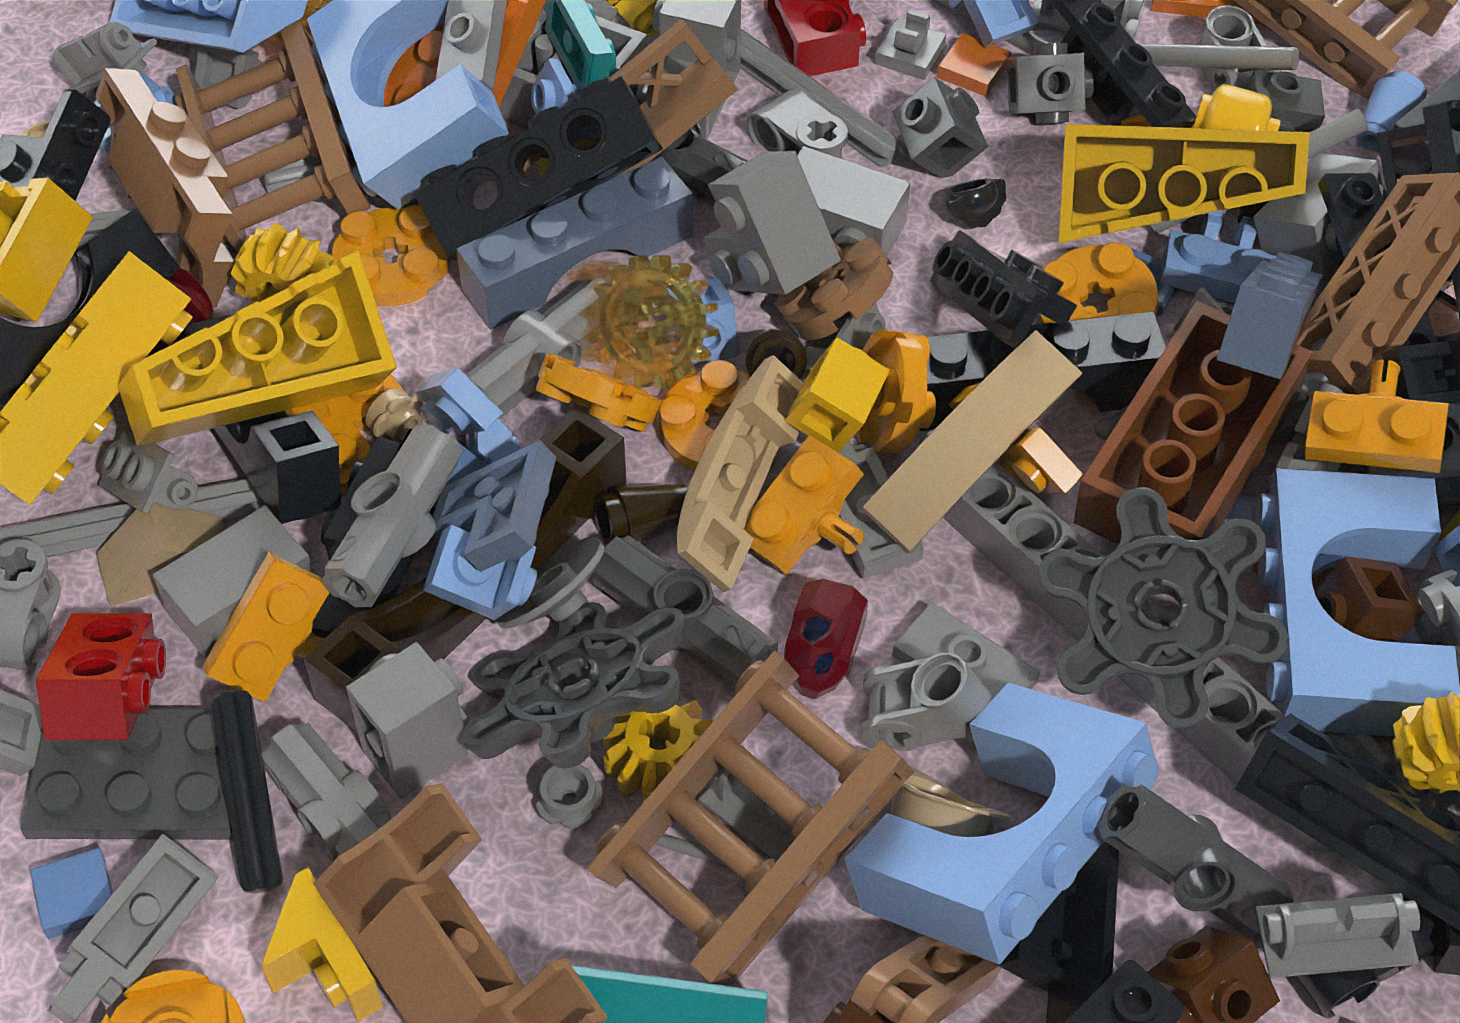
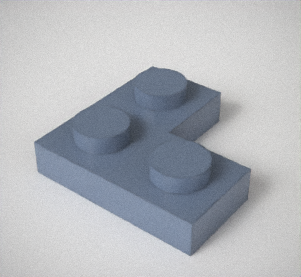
(498, 505)

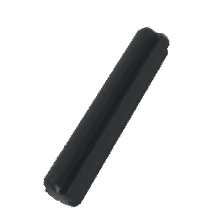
(247, 792)

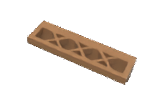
(683, 98)
(1395, 282)

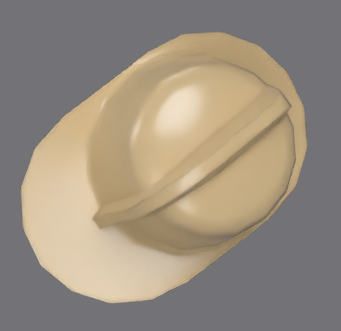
(941, 807)

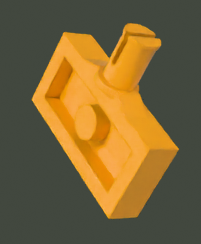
(1377, 427)
(804, 507)
(268, 628)

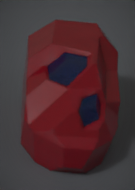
(824, 635)

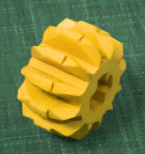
(275, 260)
(633, 740)
(1430, 744)

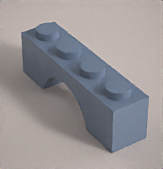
(523, 261)
(1270, 314)

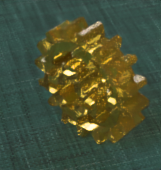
(635, 298)

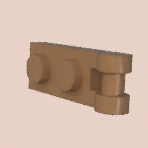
(923, 982)

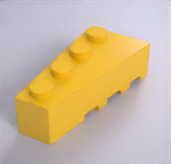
(1161, 174)
(36, 244)
(269, 357)
(81, 376)

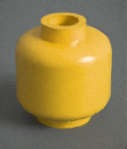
(1236, 110)

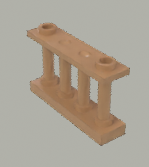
(1338, 43)
(318, 139)
(772, 886)

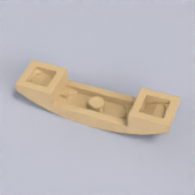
(970, 440)
(734, 472)

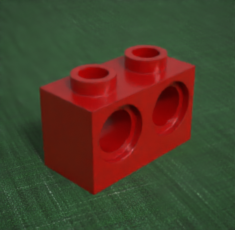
(817, 33)
(99, 676)

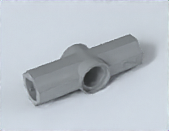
(562, 330)
(392, 516)
(327, 796)

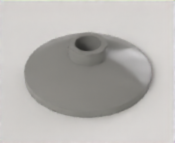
(558, 584)

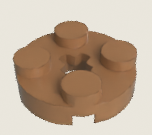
(846, 286)

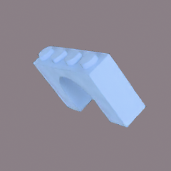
(406, 141)
(1328, 672)
(996, 886)

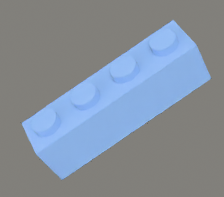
(209, 23)

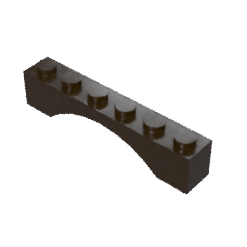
(586, 465)

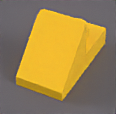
(313, 940)

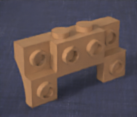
(169, 175)
(424, 937)

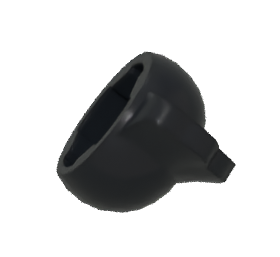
(976, 201)

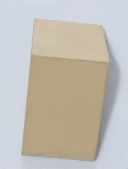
(149, 544)

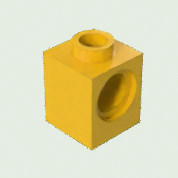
(837, 395)

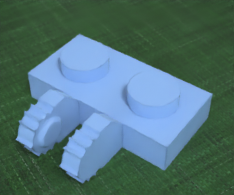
(1201, 261)
(460, 406)

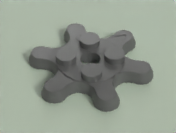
(1155, 562)
(577, 685)

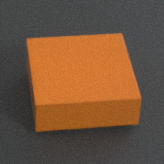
(973, 65)

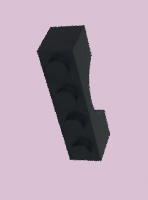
(26, 346)
(1109, 352)
(284, 457)

